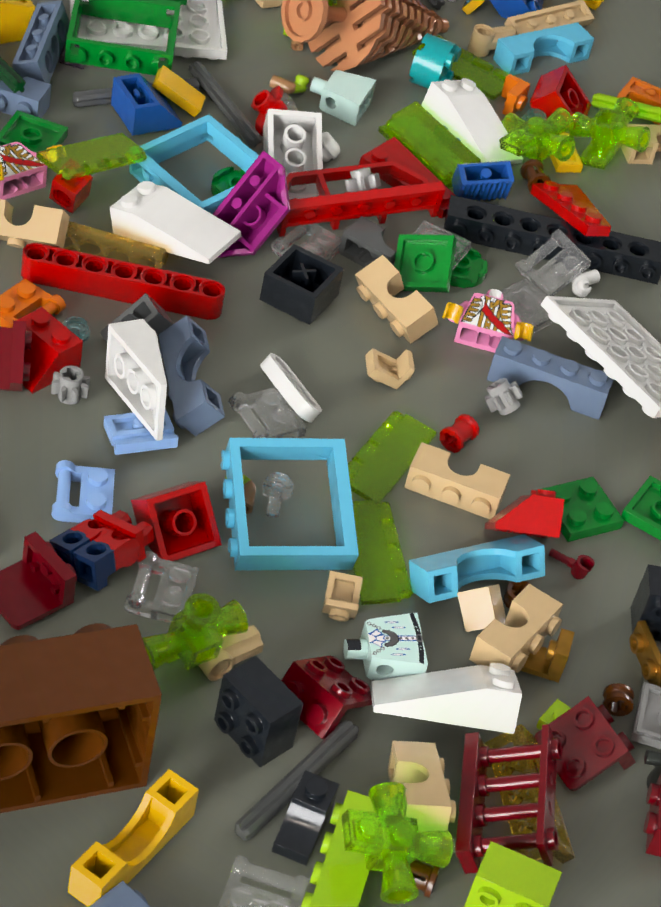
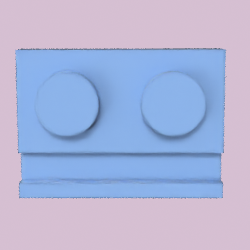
(131, 436)

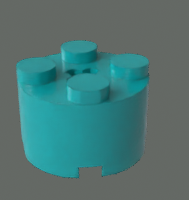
(434, 61)

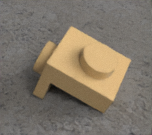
(390, 370)
(342, 596)

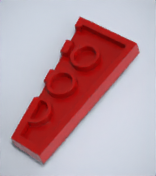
(395, 151)
(572, 206)

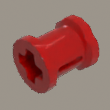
(464, 429)

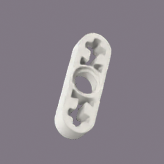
(291, 387)

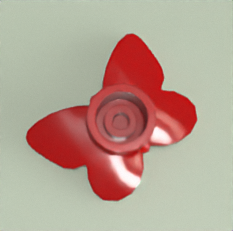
(267, 100)

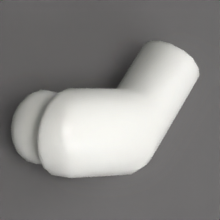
(331, 147)
(581, 283)

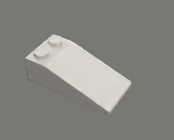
(469, 117)
(295, 143)
(171, 222)
(137, 372)
(459, 696)

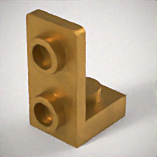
(647, 652)
(552, 660)

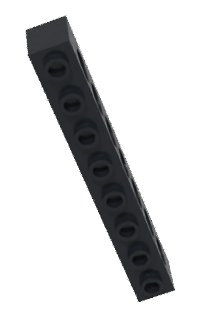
(526, 232)

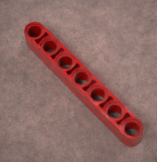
(122, 280)

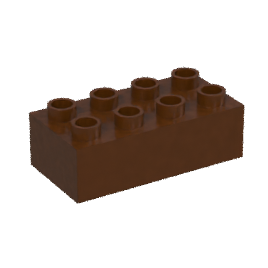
(75, 715)

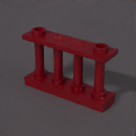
(476, 786)

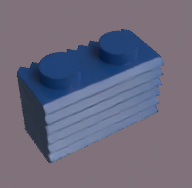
(483, 180)

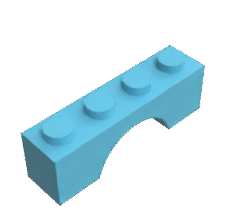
(564, 42)
(509, 559)

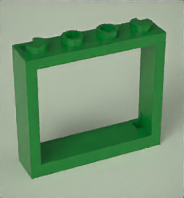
(122, 56)

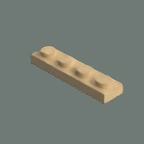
(552, 17)

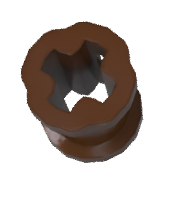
(531, 175)
(429, 876)

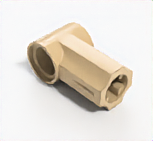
(485, 38)
(233, 650)

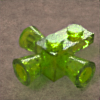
(609, 132)
(538, 136)
(196, 632)
(393, 842)

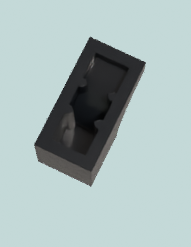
(306, 817)

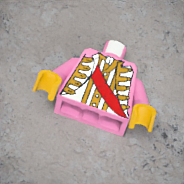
(20, 170)
(486, 320)

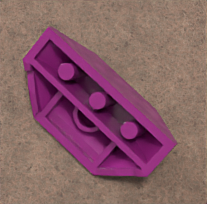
(255, 205)

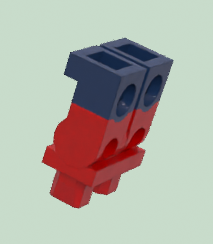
(103, 546)

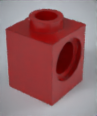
(71, 192)

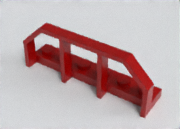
(368, 203)

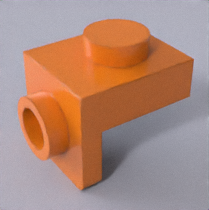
(515, 92)

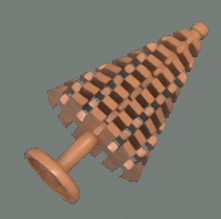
(358, 29)

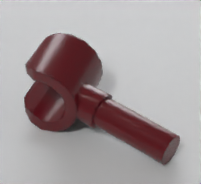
(579, 567)

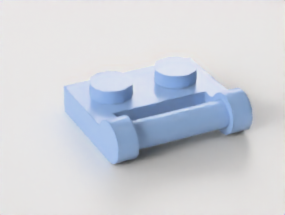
(95, 491)

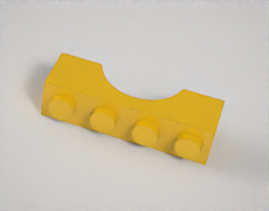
(157, 820)

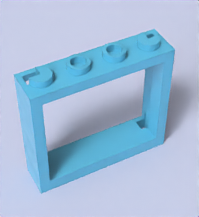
(186, 138)
(290, 557)

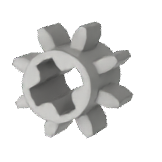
(362, 180)
(70, 384)
(503, 396)

